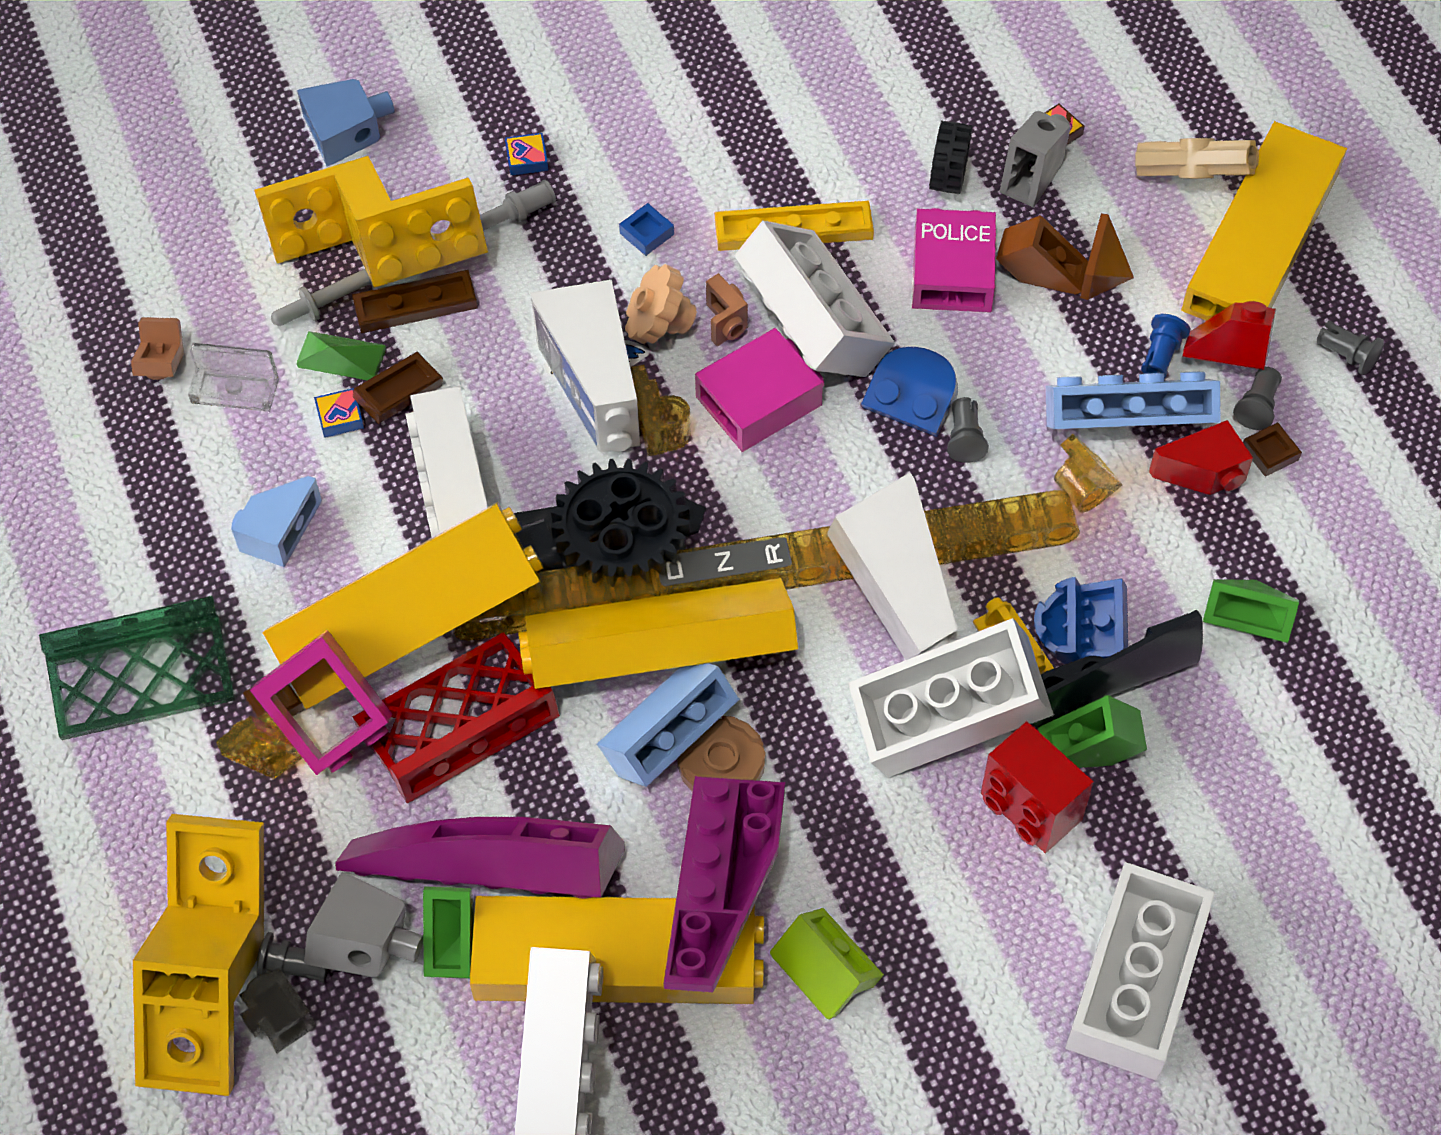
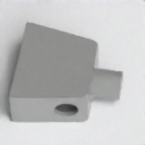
(1040, 140)
(359, 930)

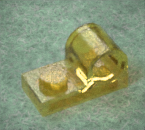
(656, 412)
(1085, 476)
(259, 746)

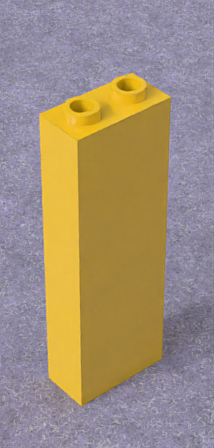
(1265, 223)
(411, 599)
(658, 633)
(623, 935)

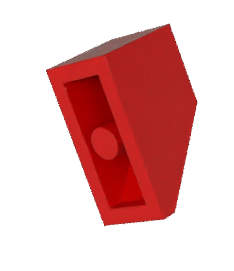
(1234, 336)
(1204, 460)

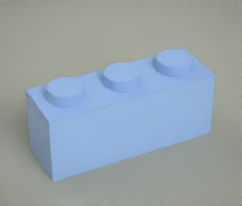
(667, 722)

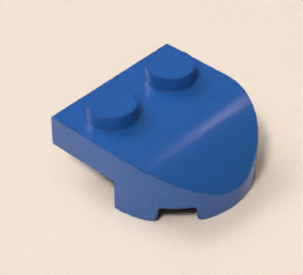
(913, 388)
(1084, 619)

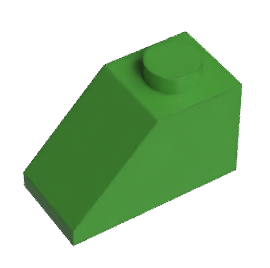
(1098, 733)

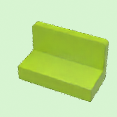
(824, 962)

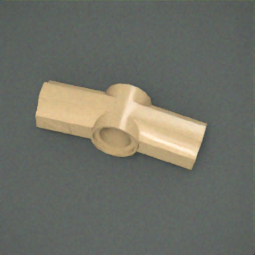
(1196, 158)

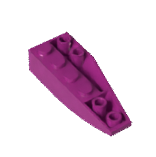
(493, 853)
(723, 868)

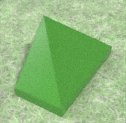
(341, 356)
(1251, 608)
(448, 931)

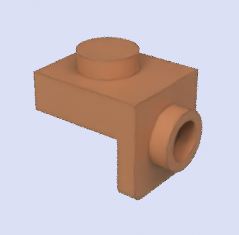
(729, 307)
(159, 348)

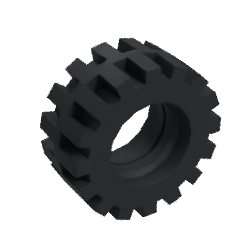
(950, 157)

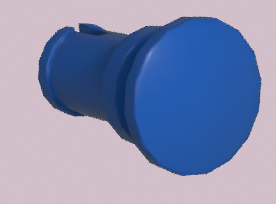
(1165, 339)

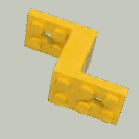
(388, 234)
(199, 955)

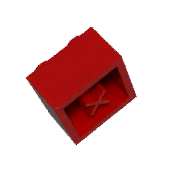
(1035, 787)

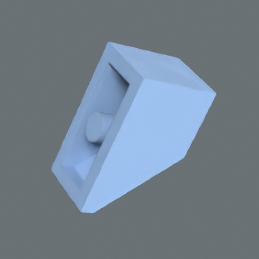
(276, 520)

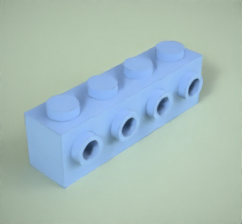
(1132, 403)

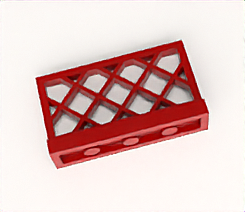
(472, 736)

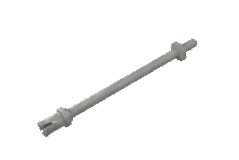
(514, 207)

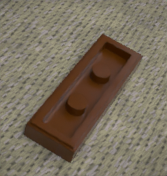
(414, 301)

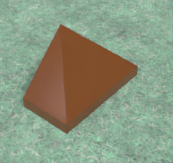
(1106, 263)

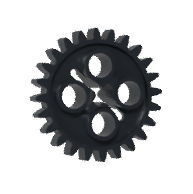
(620, 522)

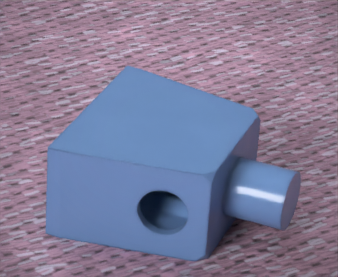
(343, 117)

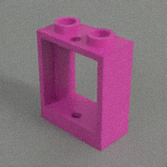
(338, 755)

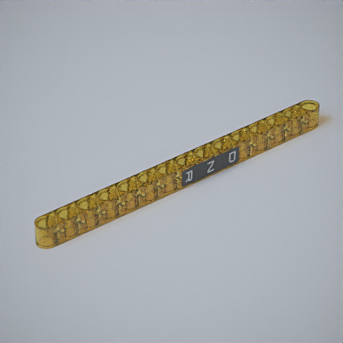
(795, 557)

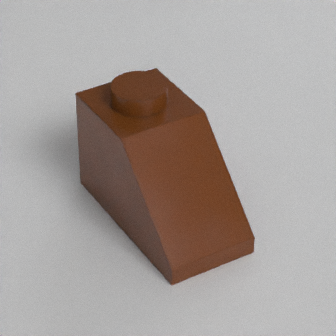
(1042, 256)

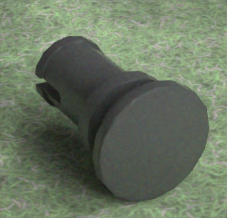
(1353, 347)
(1257, 404)
(966, 437)
(287, 958)

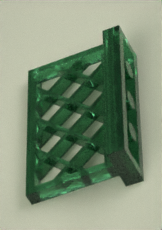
(130, 632)

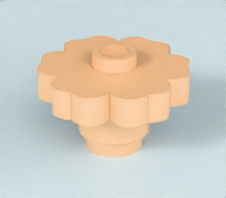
(659, 306)

